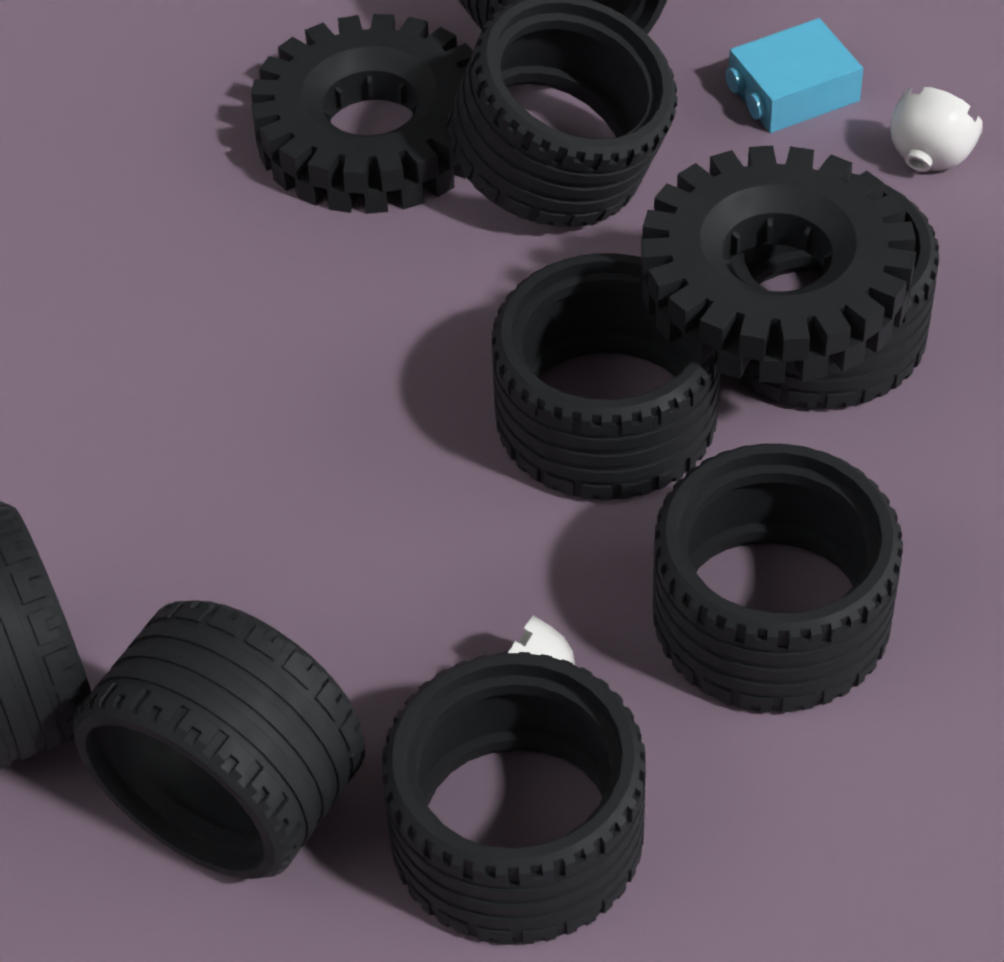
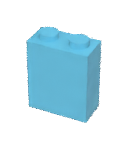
(794, 75)

